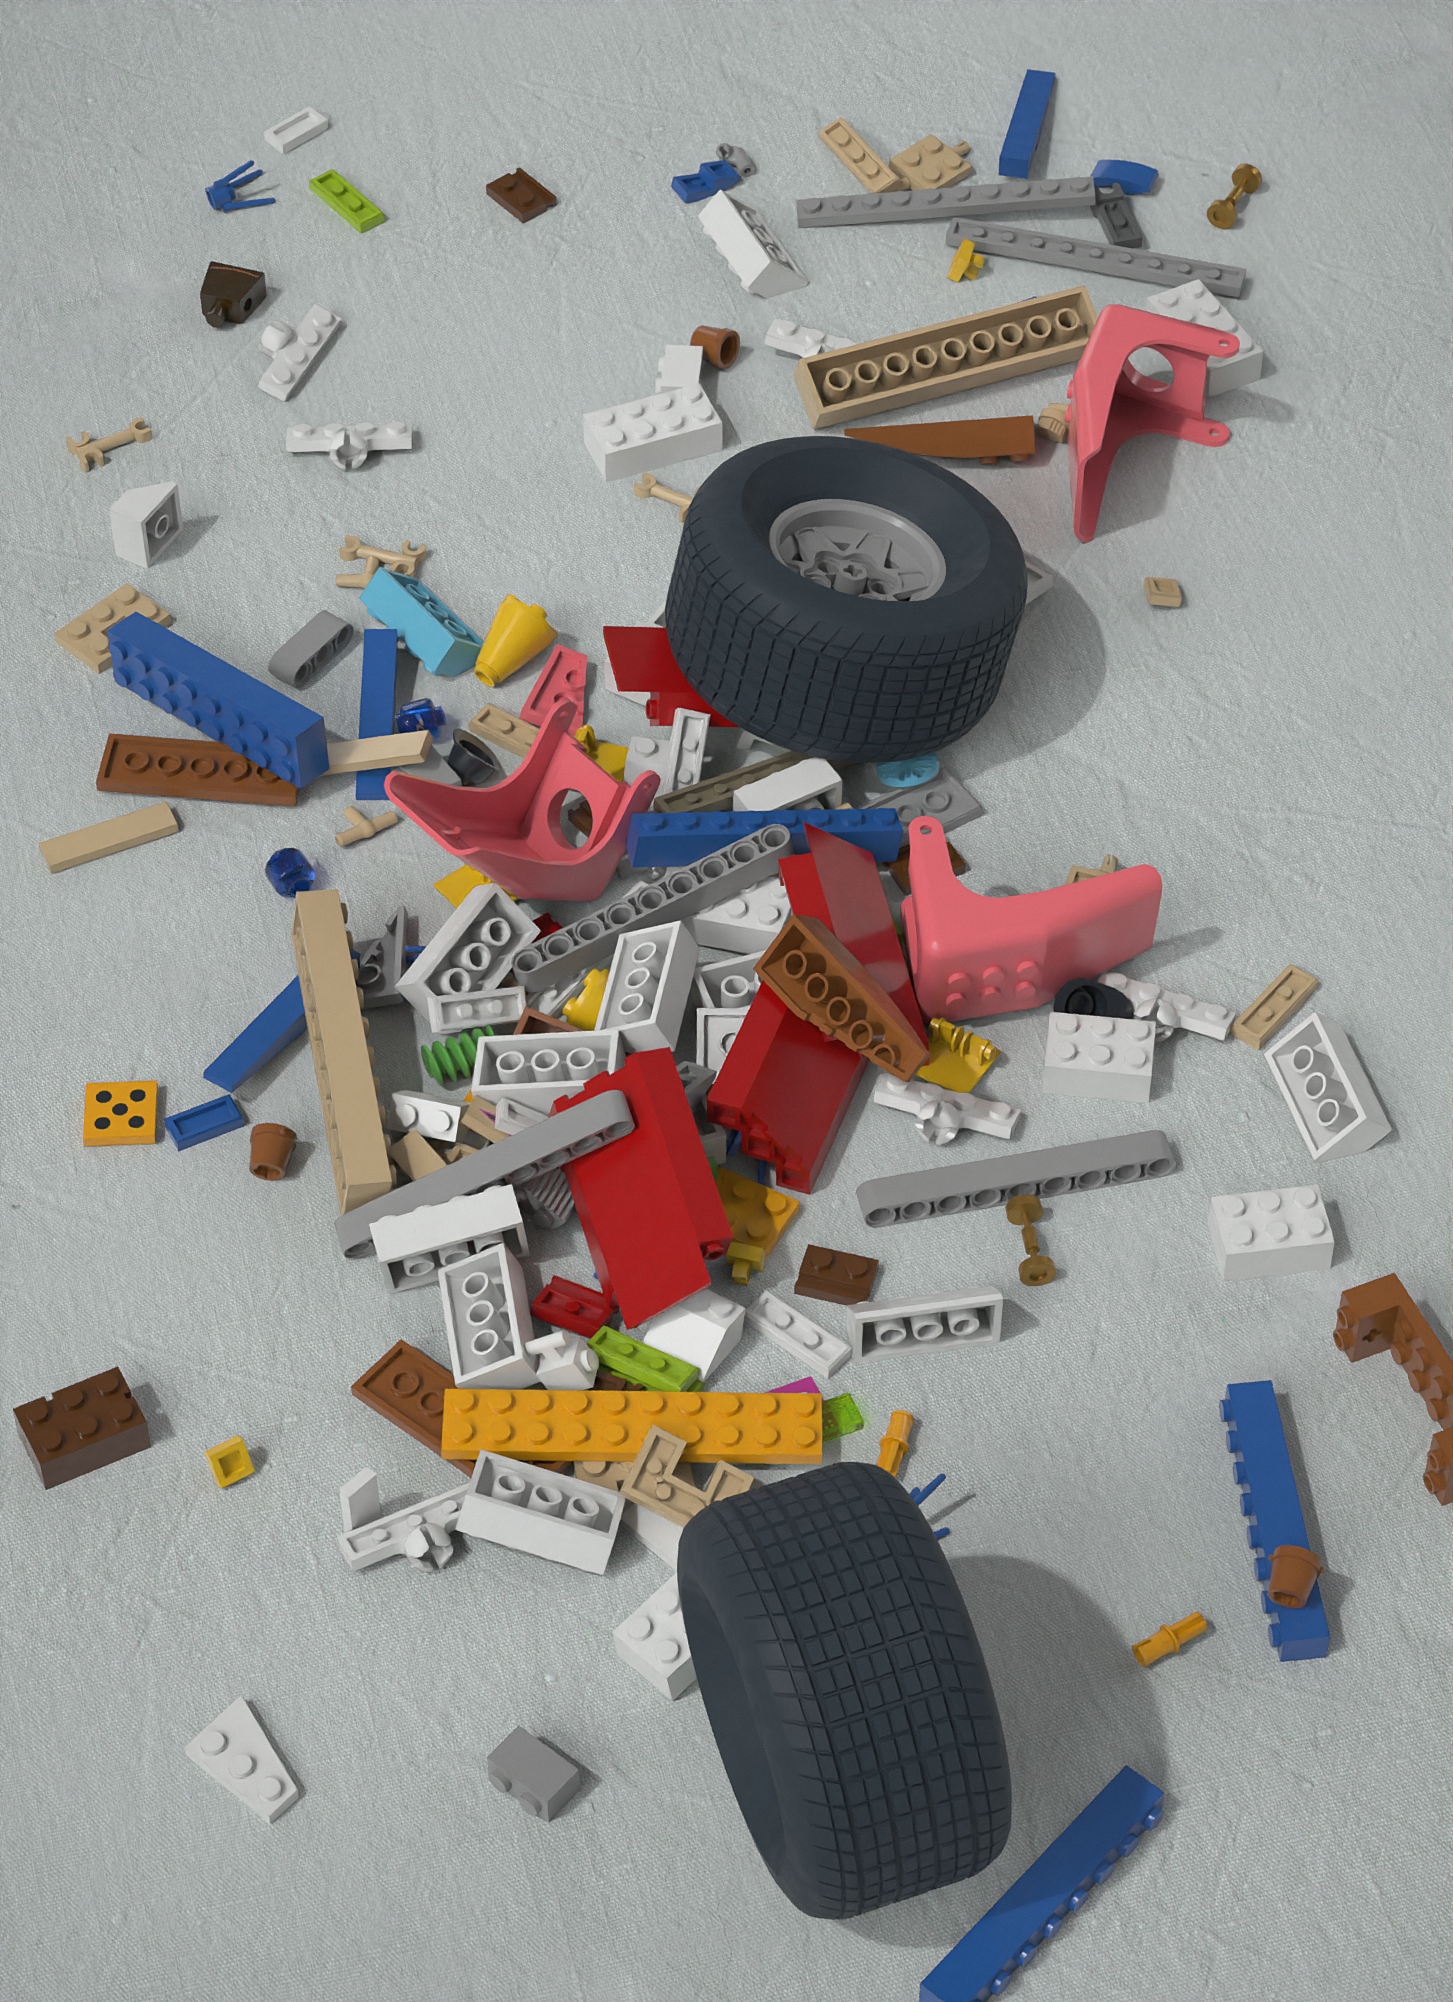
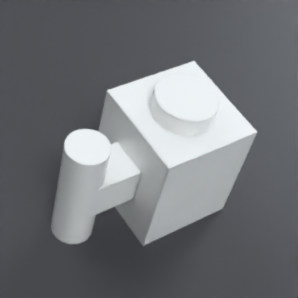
(564, 1361)

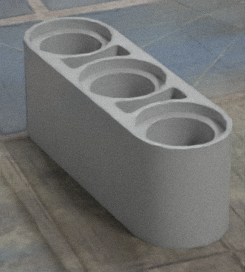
(311, 649)

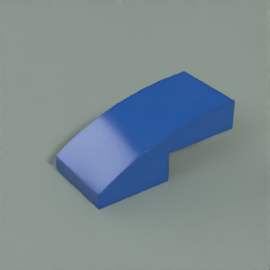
(1131, 176)
(705, 183)

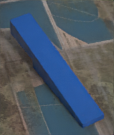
(1026, 124)
(377, 703)
(262, 1039)

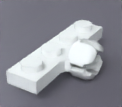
(802, 340)
(294, 349)
(349, 443)
(1171, 1009)
(946, 1111)
(414, 1531)

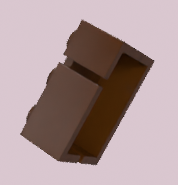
(82, 1428)

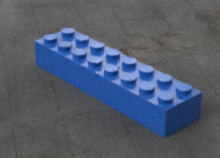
(219, 700)

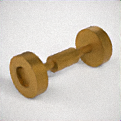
(1223, 212)
(1035, 1269)

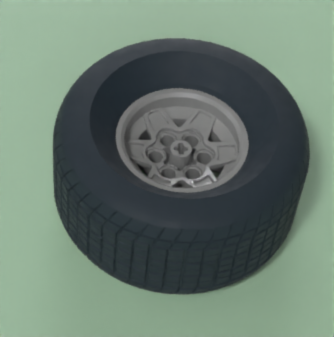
(845, 599)
(845, 1689)

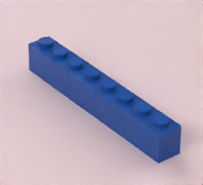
(690, 836)
(1272, 1511)
(1047, 1892)

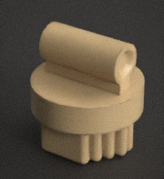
(1052, 422)

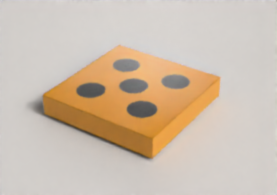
(120, 1113)

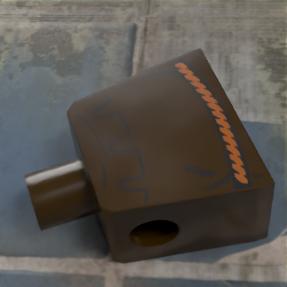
(231, 293)

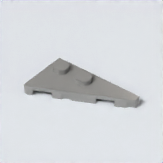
(385, 964)

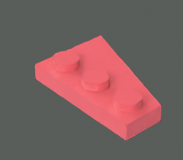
(560, 679)

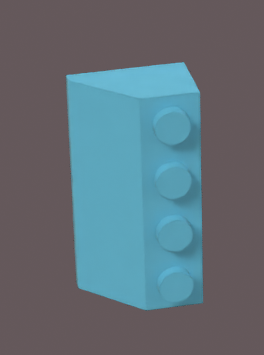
(422, 622)

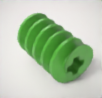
(453, 1056)

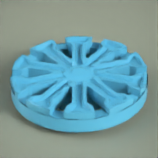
(908, 772)

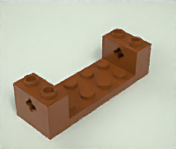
(1384, 1318)

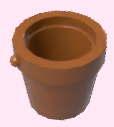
(718, 344)
(271, 1150)
(1293, 1575)

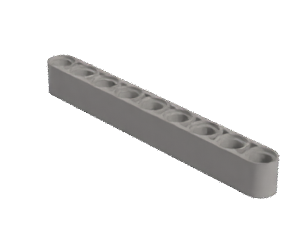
(654, 905)
(502, 1163)
(1000, 1179)

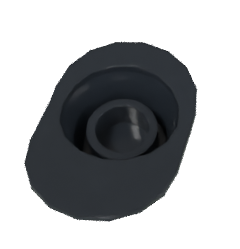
(471, 758)
(1091, 998)

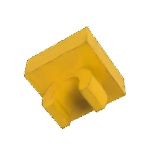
(964, 261)
(744, 1259)
(229, 1461)

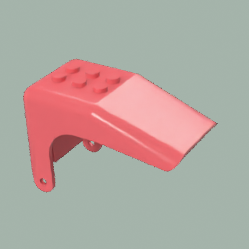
(1118, 402)
(515, 826)
(1017, 951)

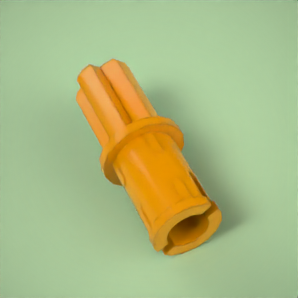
(895, 1443)
(1168, 1639)

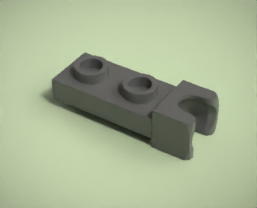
(1116, 218)

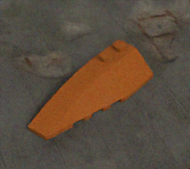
(958, 439)
(838, 995)

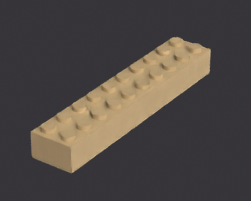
(945, 357)
(340, 1050)

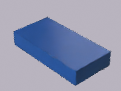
(204, 1122)

